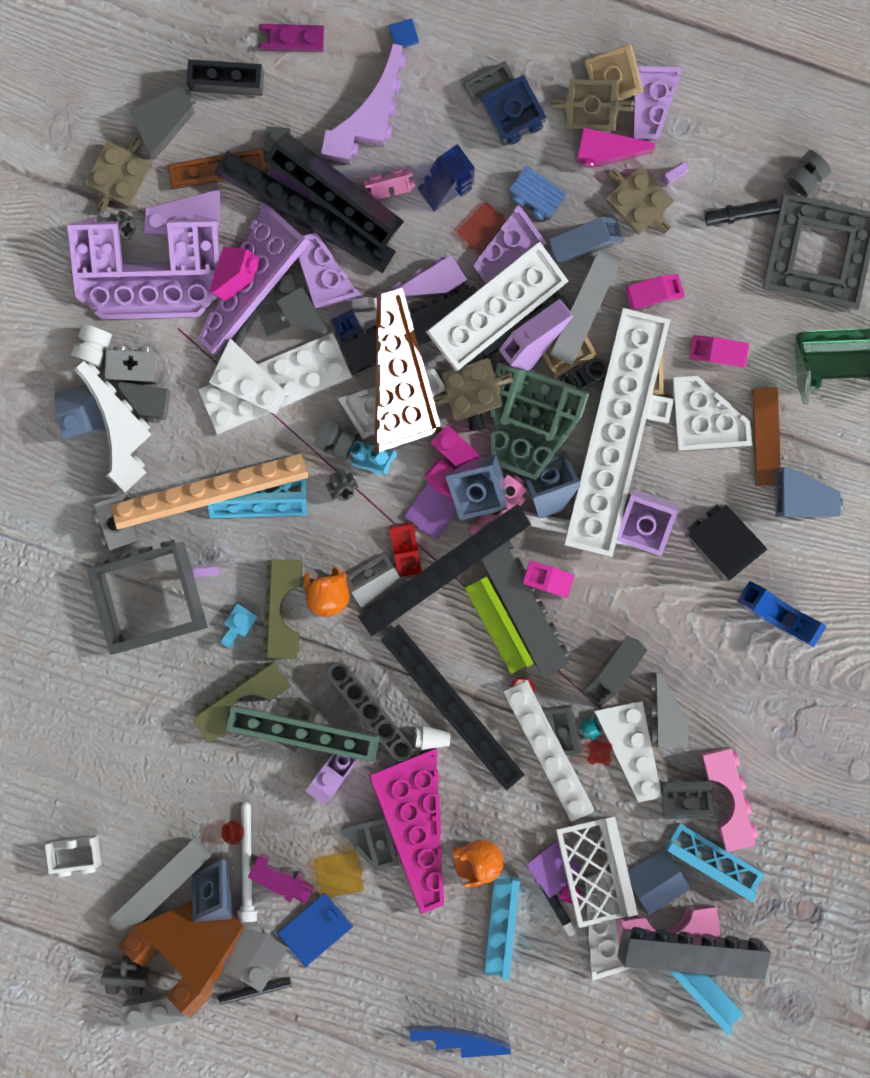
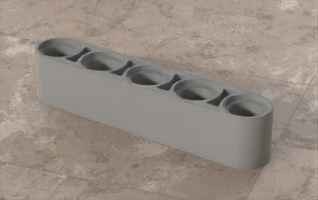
(585, 307)
(159, 887)

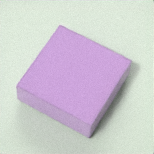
(675, 173)
(206, 571)

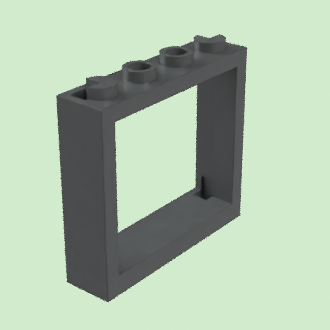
(106, 607)

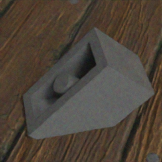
(300, 312)
(147, 400)

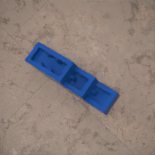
(470, 1042)

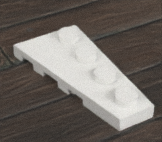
(361, 405)
(629, 735)
(603, 936)

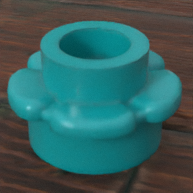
(590, 728)

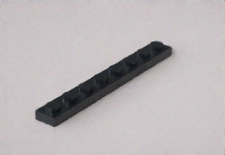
(302, 211)
(444, 570)
(452, 707)

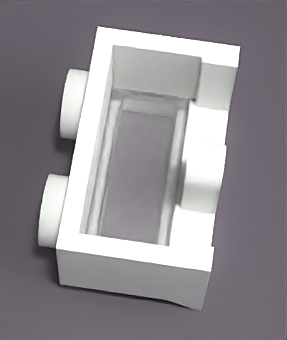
(73, 855)

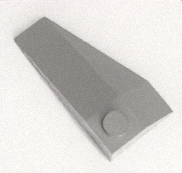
(255, 958)

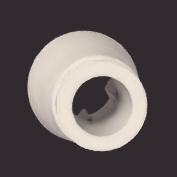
(430, 738)

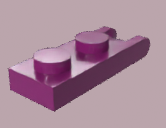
(293, 38)

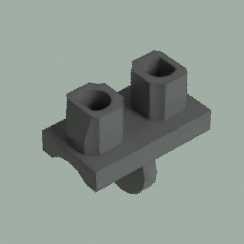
(124, 974)

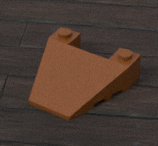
(190, 947)

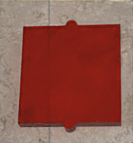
(482, 228)

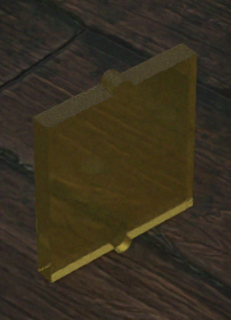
(339, 874)

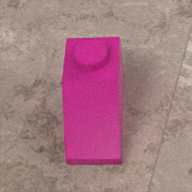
(233, 272)

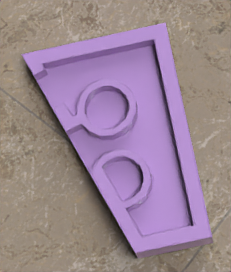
(510, 243)
(323, 276)

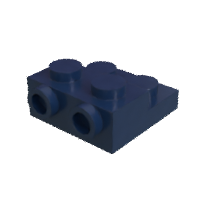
(514, 110)

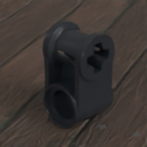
(582, 375)

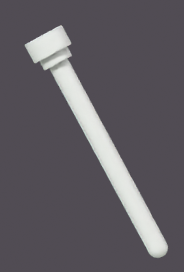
(246, 911)

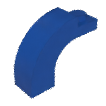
(781, 615)

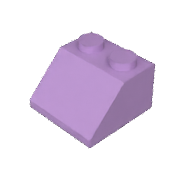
(647, 522)

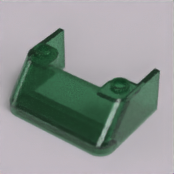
(830, 356)

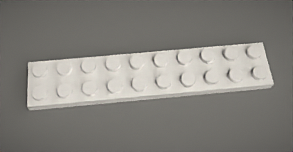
(617, 432)

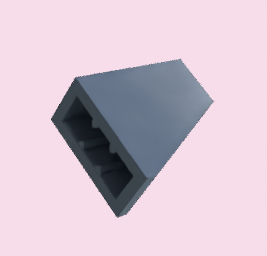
(586, 239)
(804, 496)

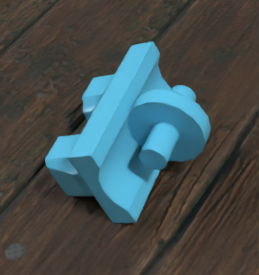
(366, 458)

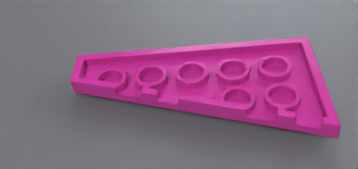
(412, 814)

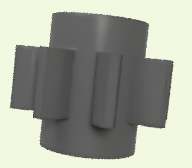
(126, 224)
(342, 485)

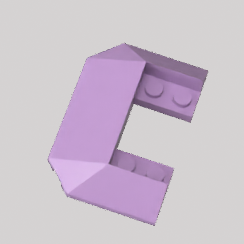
(144, 289)

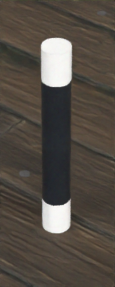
(561, 914)

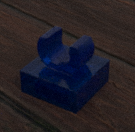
(346, 325)

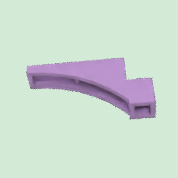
(371, 119)

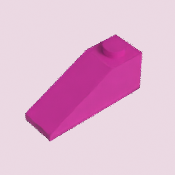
(604, 148)
(453, 448)

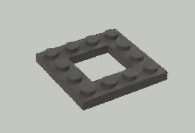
(784, 279)

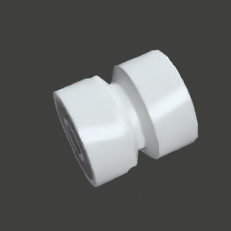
(91, 345)

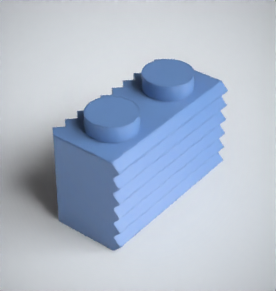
(536, 194)

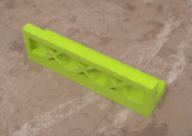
(498, 625)

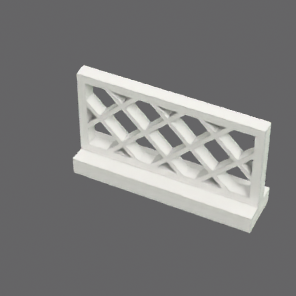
(617, 867)

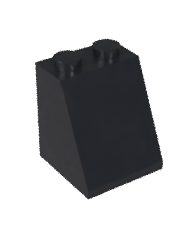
(725, 542)

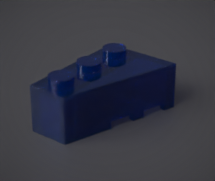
(450, 177)

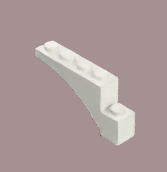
(122, 429)

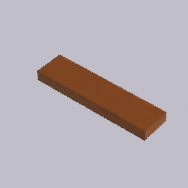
(202, 170)
(766, 435)

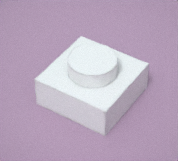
(660, 409)

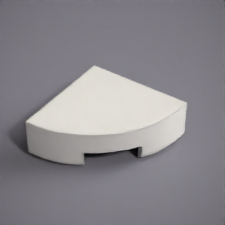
(366, 302)

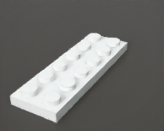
(497, 306)
(297, 372)

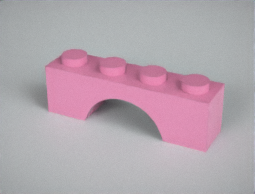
(736, 828)
(696, 920)

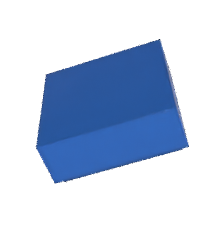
(404, 33)

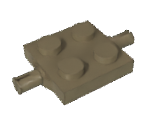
(592, 104)
(118, 174)
(639, 200)
(472, 389)

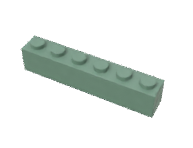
(303, 733)

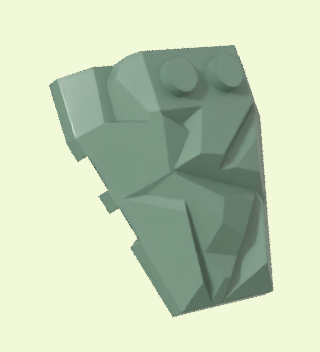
(533, 419)

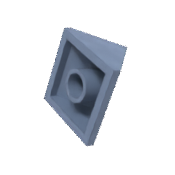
(657, 881)
(212, 893)

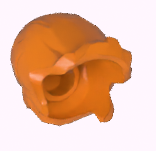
(327, 594)
(478, 862)

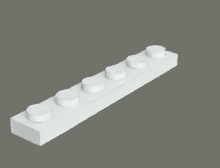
(548, 750)

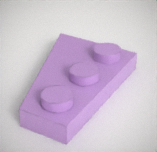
(653, 104)
(203, 204)

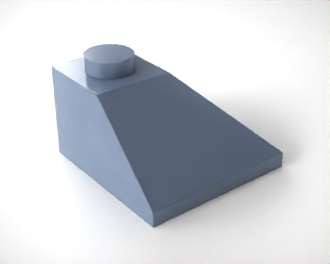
(77, 413)
(478, 487)
(553, 487)

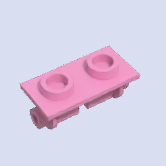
(398, 180)

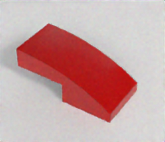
(405, 549)

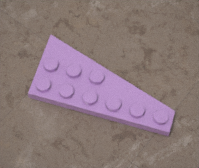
(277, 247)

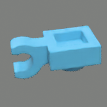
(239, 622)

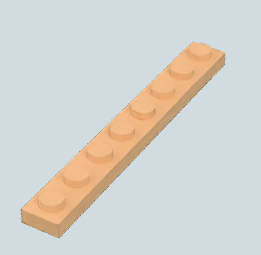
(209, 491)

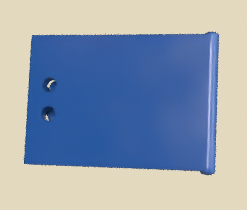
(315, 929)

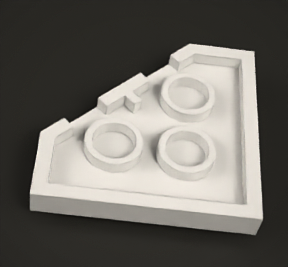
(706, 418)

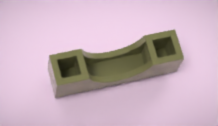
(281, 640)
(267, 683)

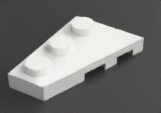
(246, 379)

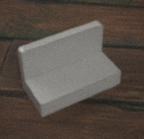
(373, 581)

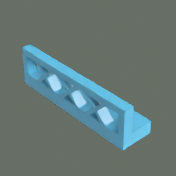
(264, 504)
(714, 872)
(502, 926)
(710, 998)

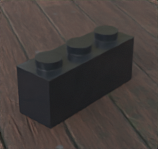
(225, 77)

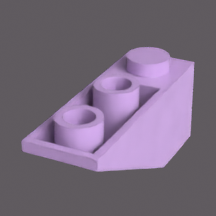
(435, 282)
(535, 336)
(330, 777)

